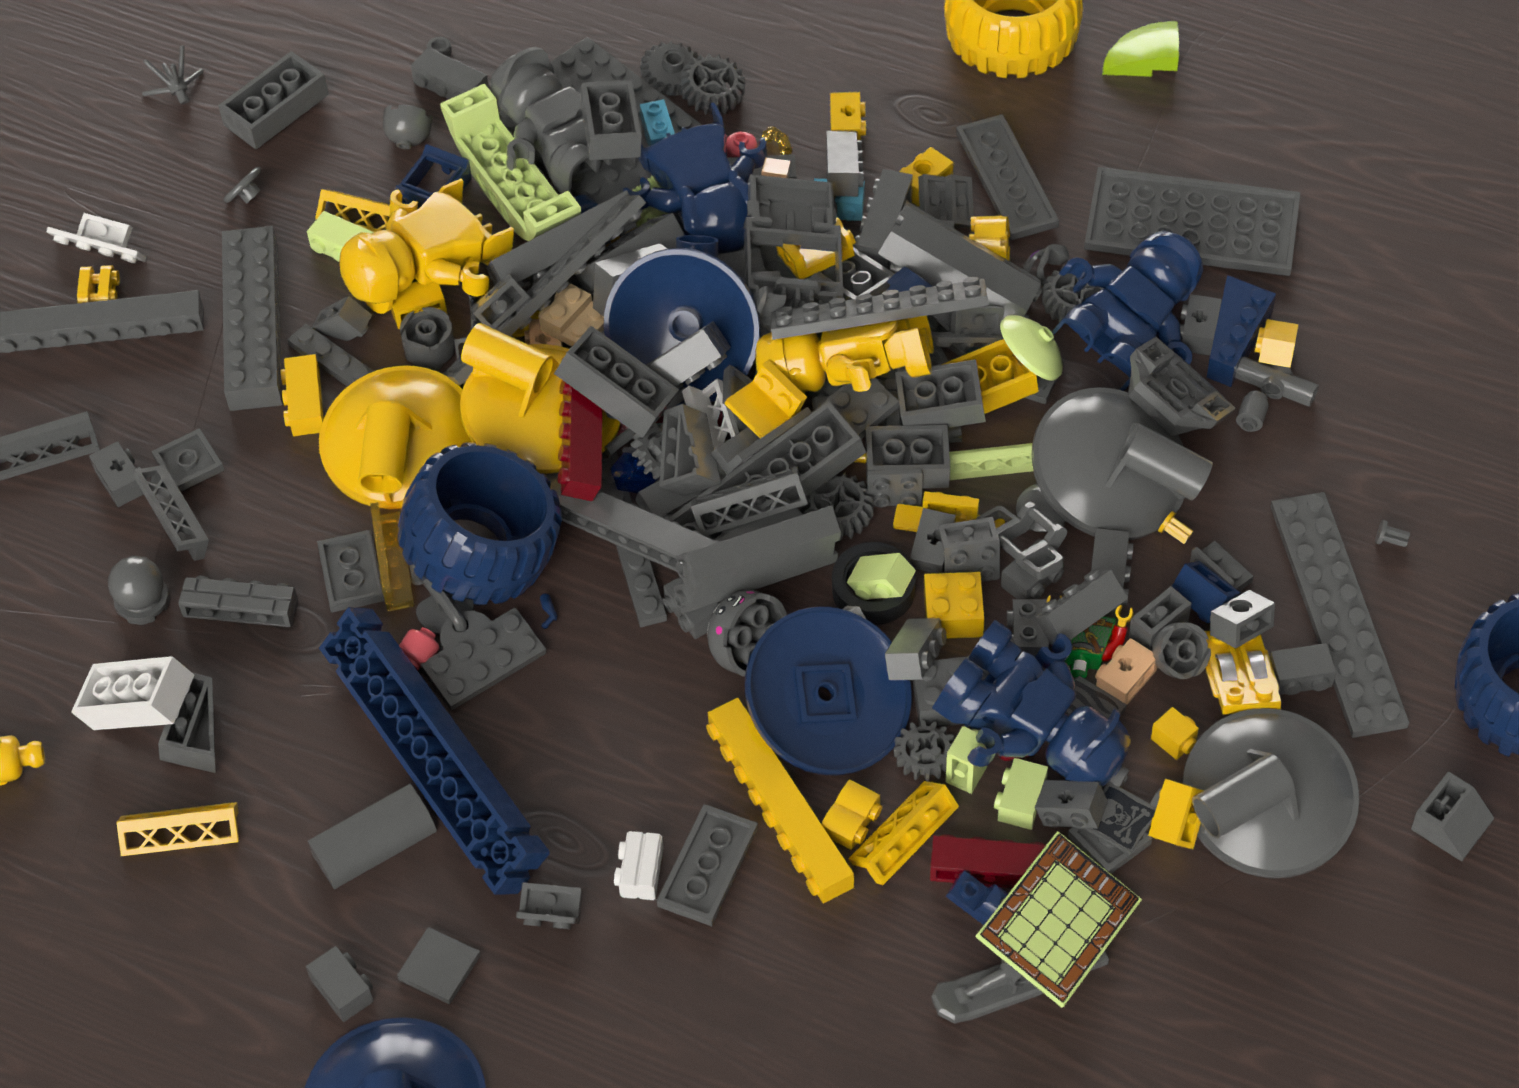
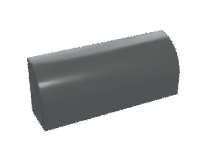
(372, 836)

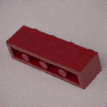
(984, 859)

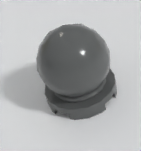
(138, 589)

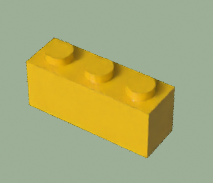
(302, 395)

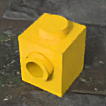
(1175, 733)

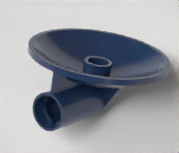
(677, 294)
(397, 1056)

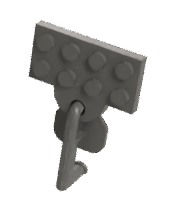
(474, 648)

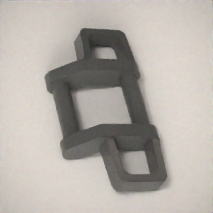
(1017, 526)

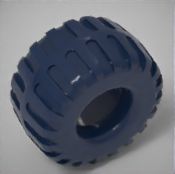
(491, 490)
(1482, 662)

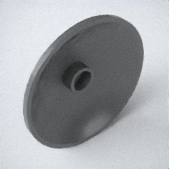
(1112, 464)
(1273, 792)

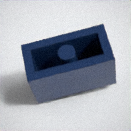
(1203, 589)

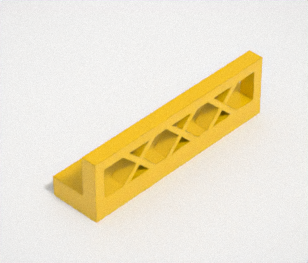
(354, 202)
(178, 817)
(905, 832)

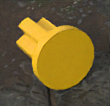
(1176, 528)

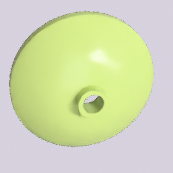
(1032, 346)

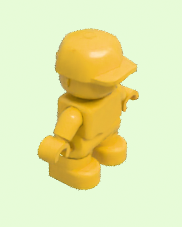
(430, 243)
(850, 354)

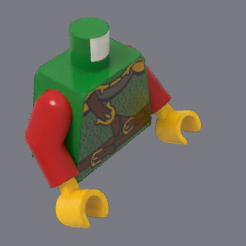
(1096, 643)

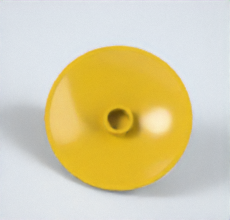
(516, 397)
(386, 431)

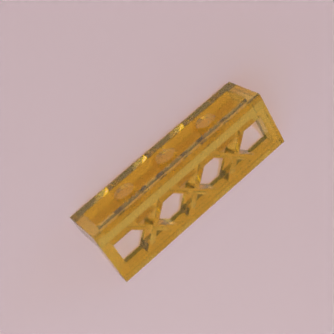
(392, 565)

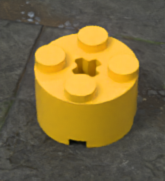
(992, 233)

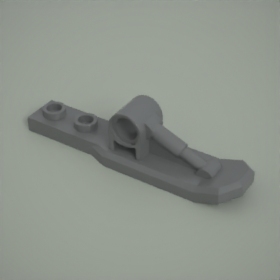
(986, 992)

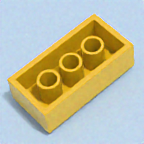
(1000, 375)

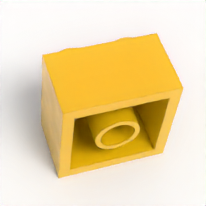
(956, 601)

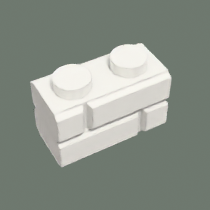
(640, 865)

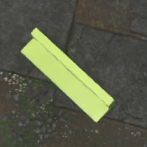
(991, 461)

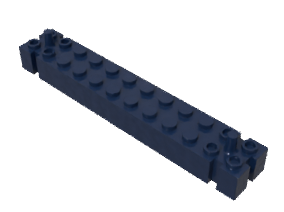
(434, 751)

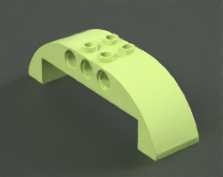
(519, 195)

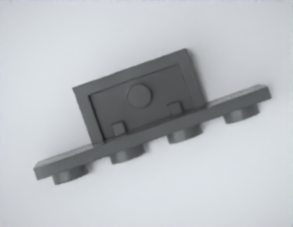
(972, 327)

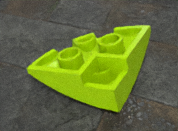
(1145, 50)

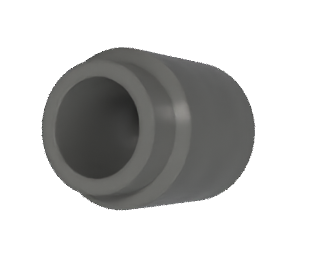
(1252, 411)

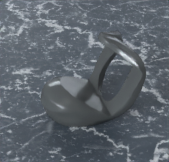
(1053, 254)

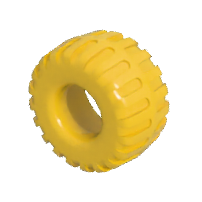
(1013, 43)

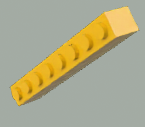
(781, 801)

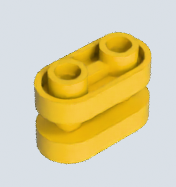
(107, 281)

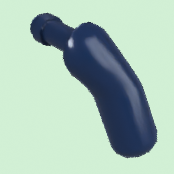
(548, 607)

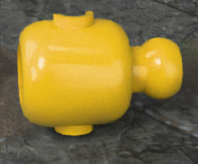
(15, 757)

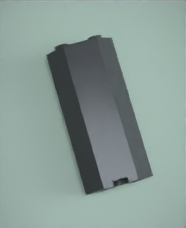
(945, 254)
(756, 559)

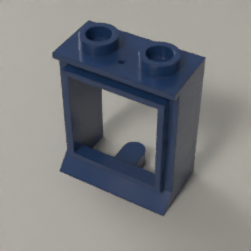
(448, 162)

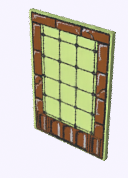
(1059, 919)

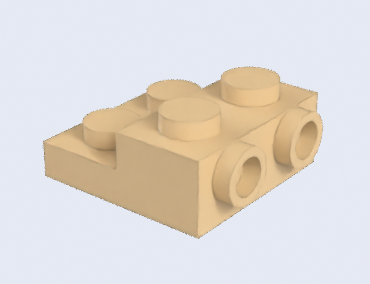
(570, 315)

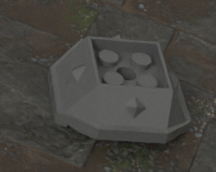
(1174, 391)

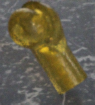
(773, 133)

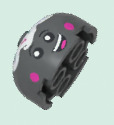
(737, 622)

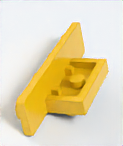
(964, 507)

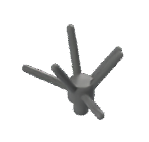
(176, 82)

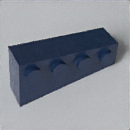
(1237, 329)

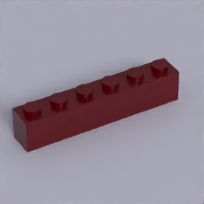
(581, 445)

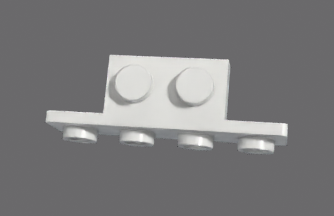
(101, 234)

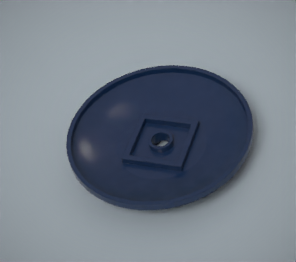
(832, 652)

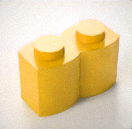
(851, 814)

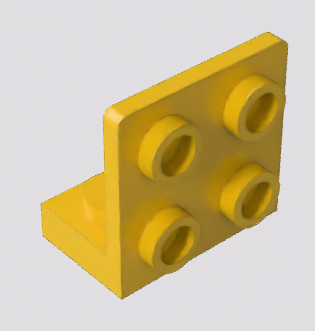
(766, 400)

